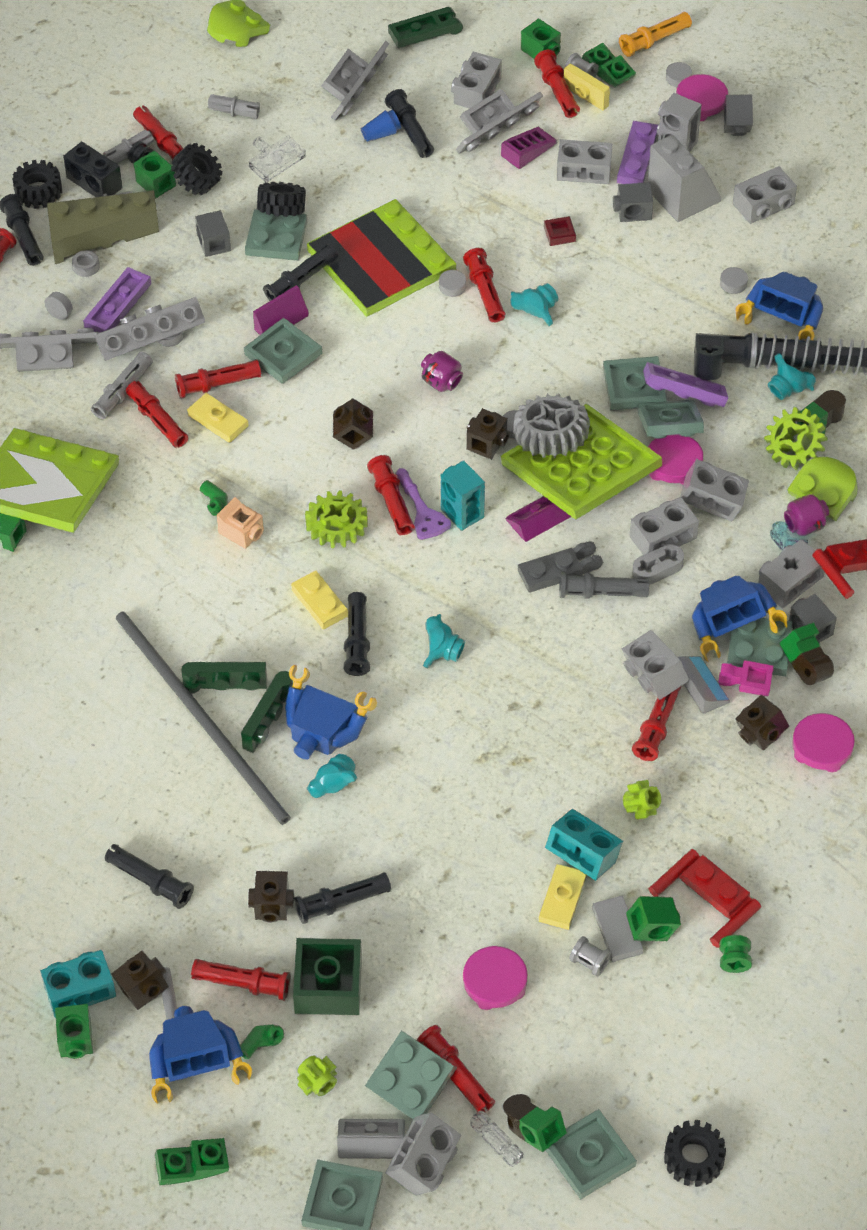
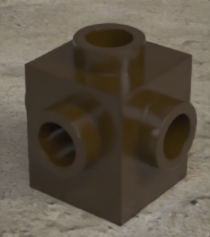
(353, 423)
(487, 433)
(761, 723)
(271, 896)
(141, 979)

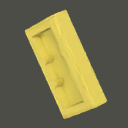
(587, 86)
(217, 417)
(562, 897)

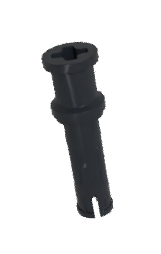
(406, 114)
(18, 220)
(301, 273)
(356, 644)
(160, 881)
(328, 900)

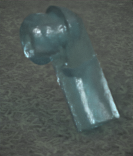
(781, 536)

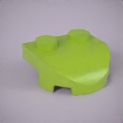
(235, 22)
(828, 481)

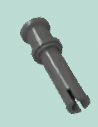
(588, 585)

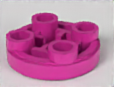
(706, 91)
(677, 456)
(823, 742)
(495, 977)

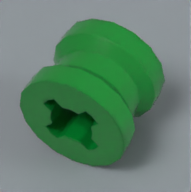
(735, 954)

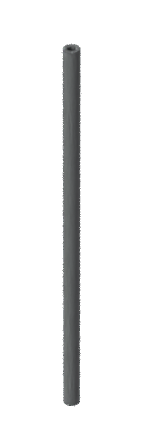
(203, 718)

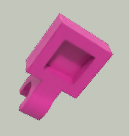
(752, 677)

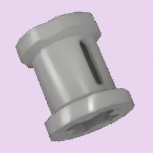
(590, 68)
(590, 956)

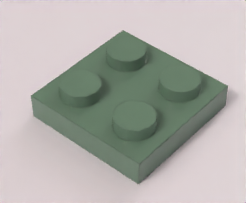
(276, 236)
(283, 350)
(627, 383)
(670, 418)
(759, 644)
(410, 1076)
(591, 1154)
(341, 1197)

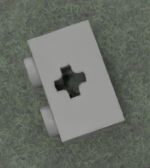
(790, 573)

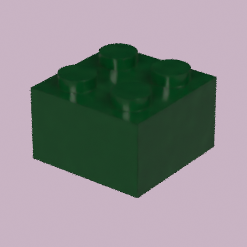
(327, 976)

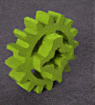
(789, 429)
(336, 519)

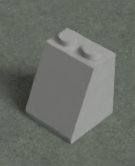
(679, 180)

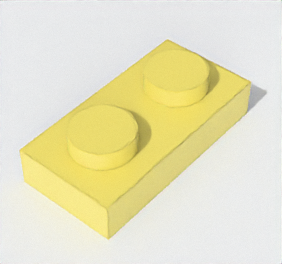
(319, 599)

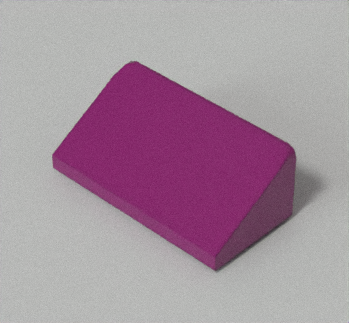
(287, 305)
(536, 518)

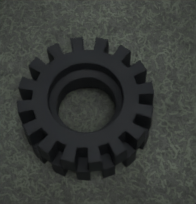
(37, 173)
(198, 180)
(281, 199)
(694, 1135)

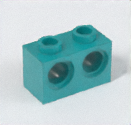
(462, 495)
(583, 844)
(79, 988)

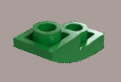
(610, 68)
(191, 1163)

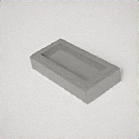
(616, 928)

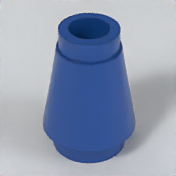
(381, 126)

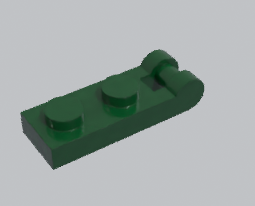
(425, 27)
(224, 675)
(267, 710)

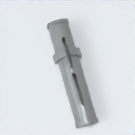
(104, 403)

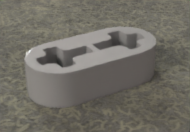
(657, 564)

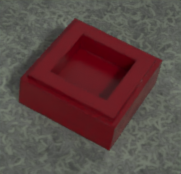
(559, 231)

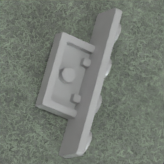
(347, 77)
(491, 114)
(153, 327)
(46, 351)

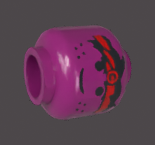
(441, 371)
(806, 515)

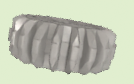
(551, 425)

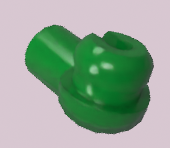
(217, 497)
(261, 1037)

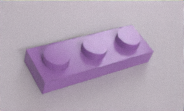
(637, 153)
(117, 300)
(685, 385)

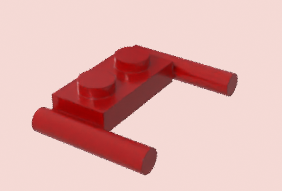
(842, 559)
(714, 887)

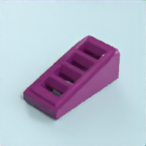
(522, 157)

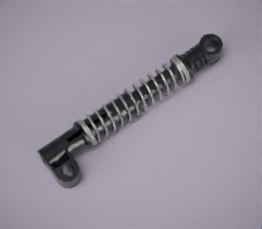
(753, 351)

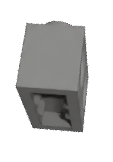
(477, 79)
(680, 118)
(584, 161)
(764, 195)
(714, 490)
(664, 525)
(654, 665)
(418, 1149)

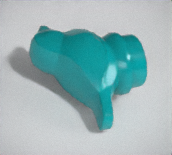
(536, 301)
(789, 380)
(442, 641)
(333, 776)

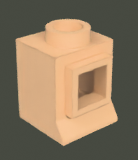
(231, 527)

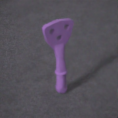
(423, 513)

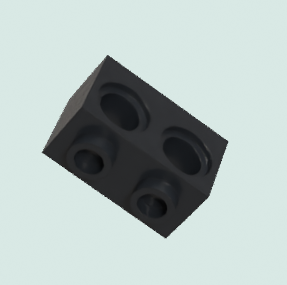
(92, 170)

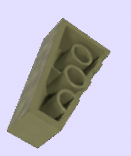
(100, 222)

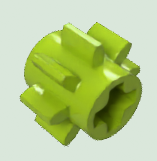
(642, 799)
(317, 1075)

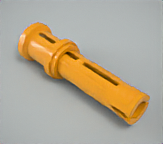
(645, 36)

